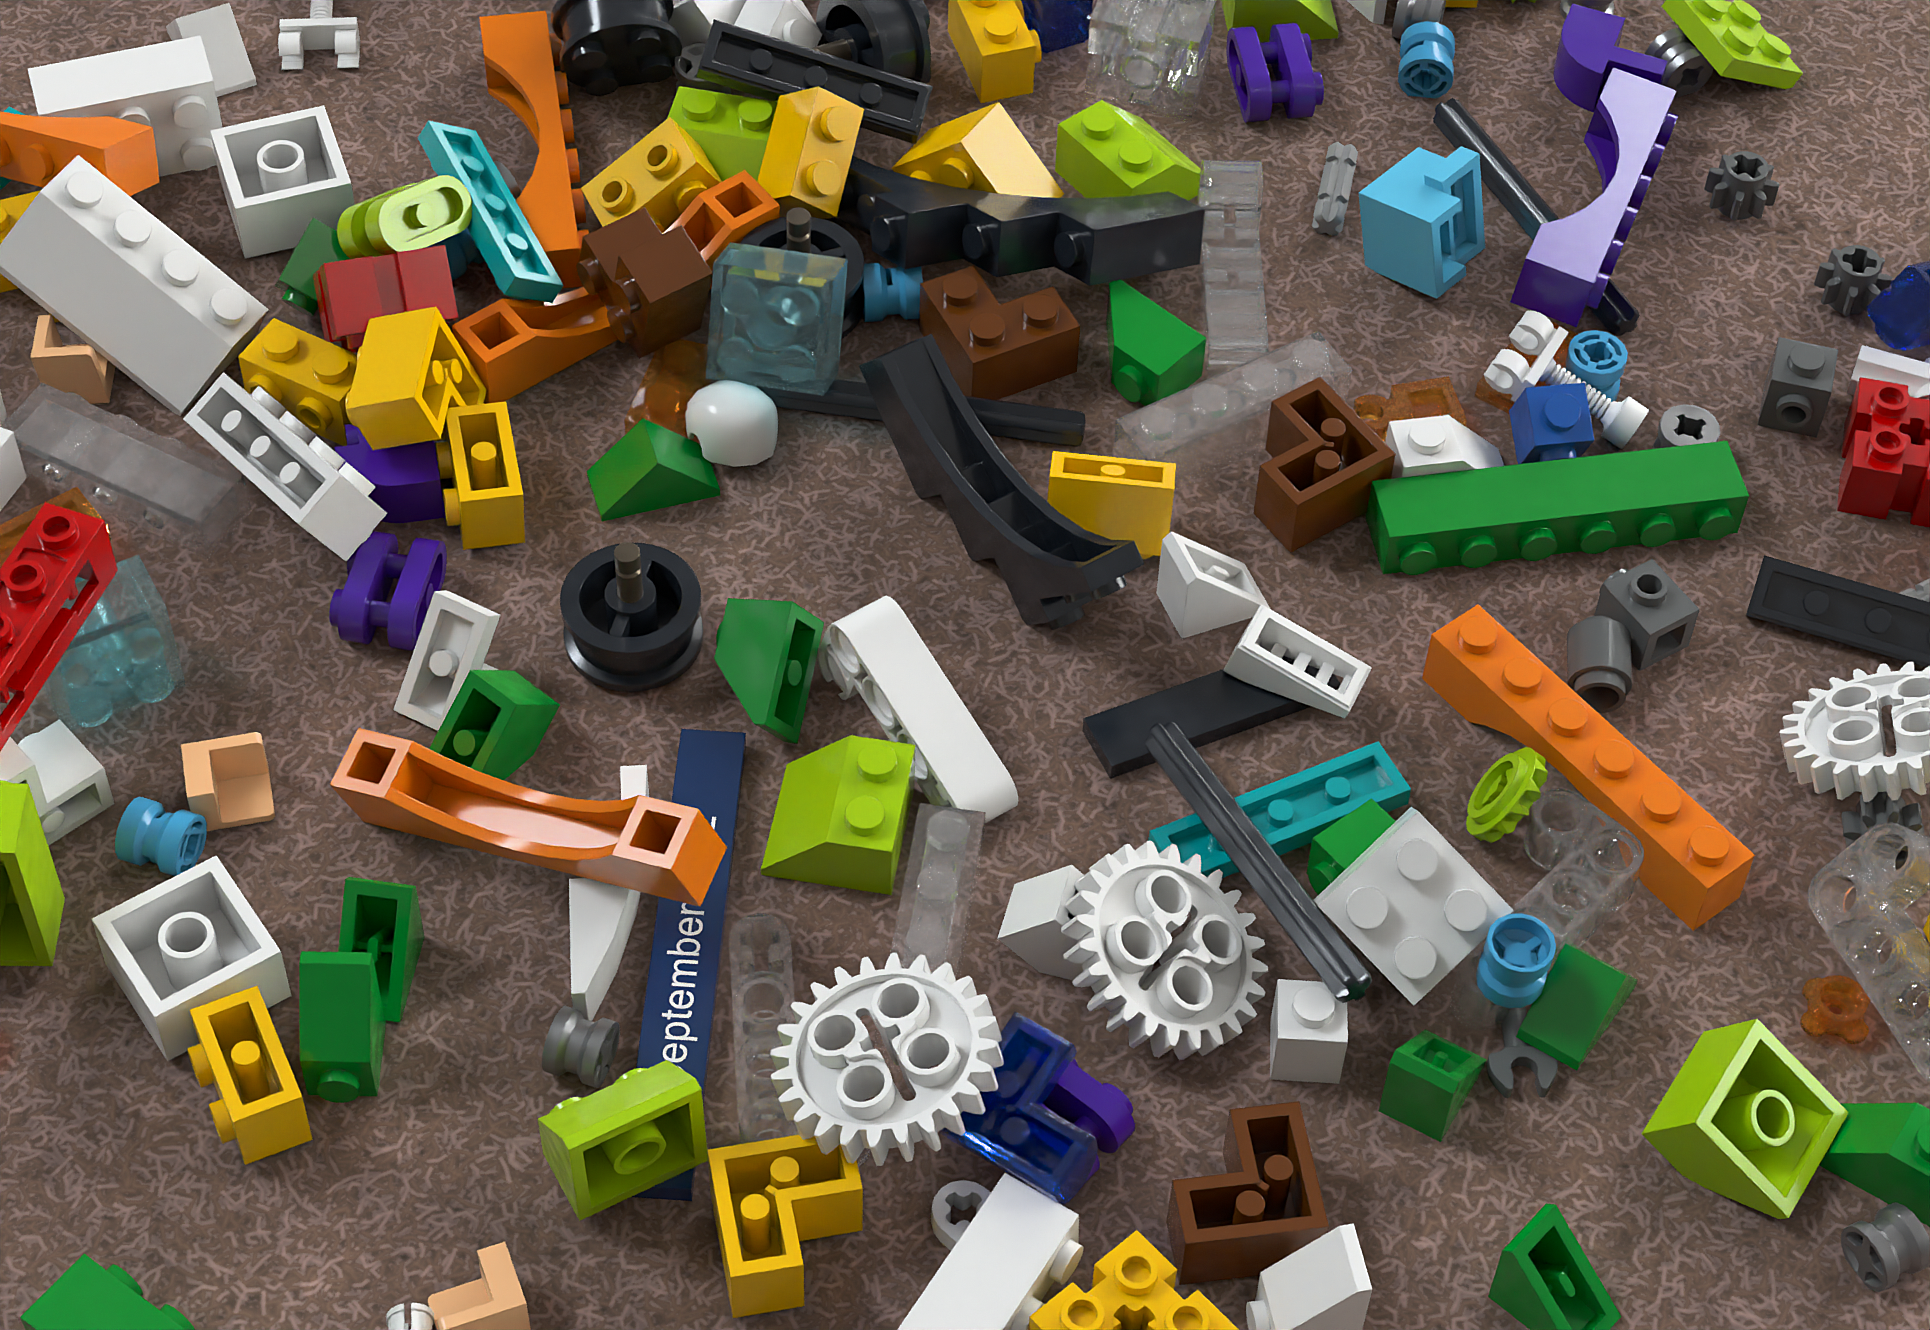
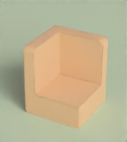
(70, 367)
(228, 780)
(486, 1303)

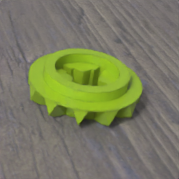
(1505, 794)

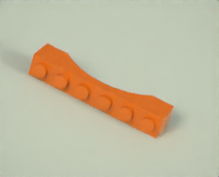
(522, 76)
(41, 147)
(530, 340)
(1501, 684)
(619, 842)

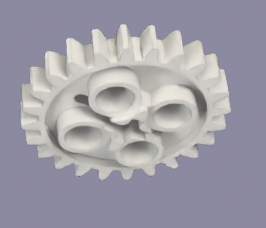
(1841, 734)
(1125, 926)
(943, 1026)

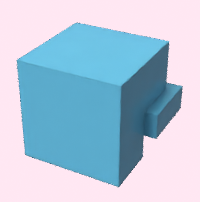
(1424, 219)

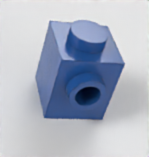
(1551, 423)

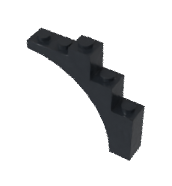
(1013, 234)
(947, 452)

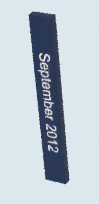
(690, 937)

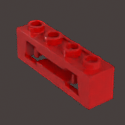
(32, 593)

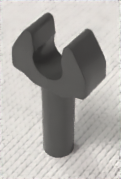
(1519, 1054)

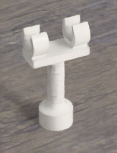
(317, 33)
(1537, 336)

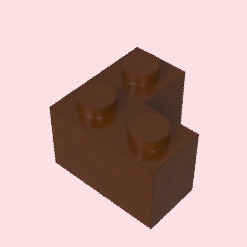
(646, 280)
(995, 345)
(1318, 465)
(1257, 1210)

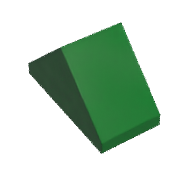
(650, 472)
(388, 924)
(1575, 1006)
(1429, 1083)
(1549, 1279)

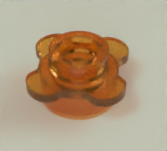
(1840, 993)

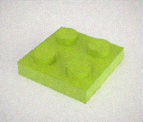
(1735, 41)

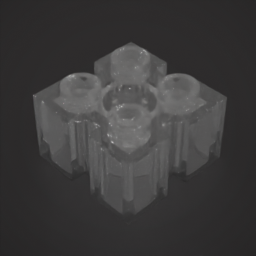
(1150, 54)

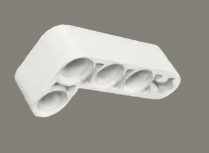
(915, 704)

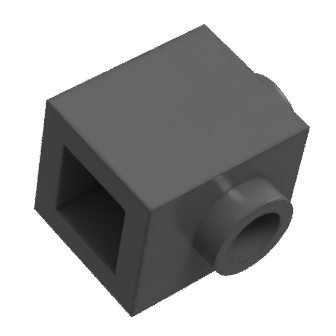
(1798, 387)
(1651, 609)

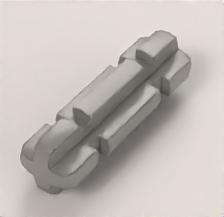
(1335, 189)

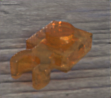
(1410, 401)

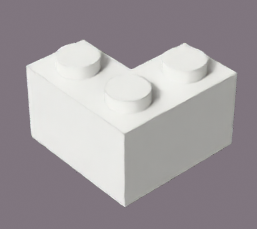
(62, 777)

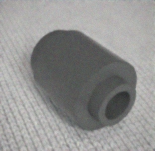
(1599, 662)

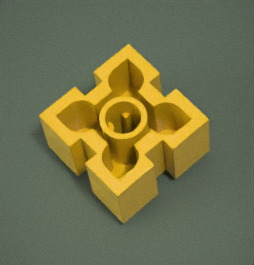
(1130, 1292)

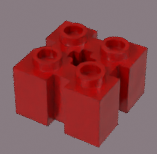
(380, 286)
(1886, 453)

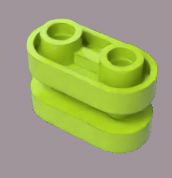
(405, 218)

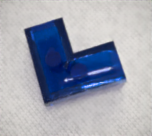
(1015, 1127)

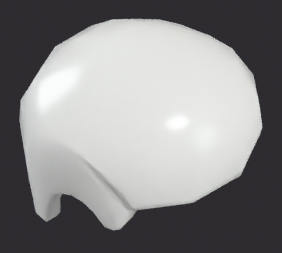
(733, 423)

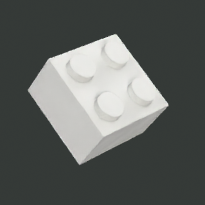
(281, 177)
(1412, 905)
(187, 948)

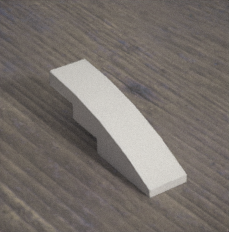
(601, 921)

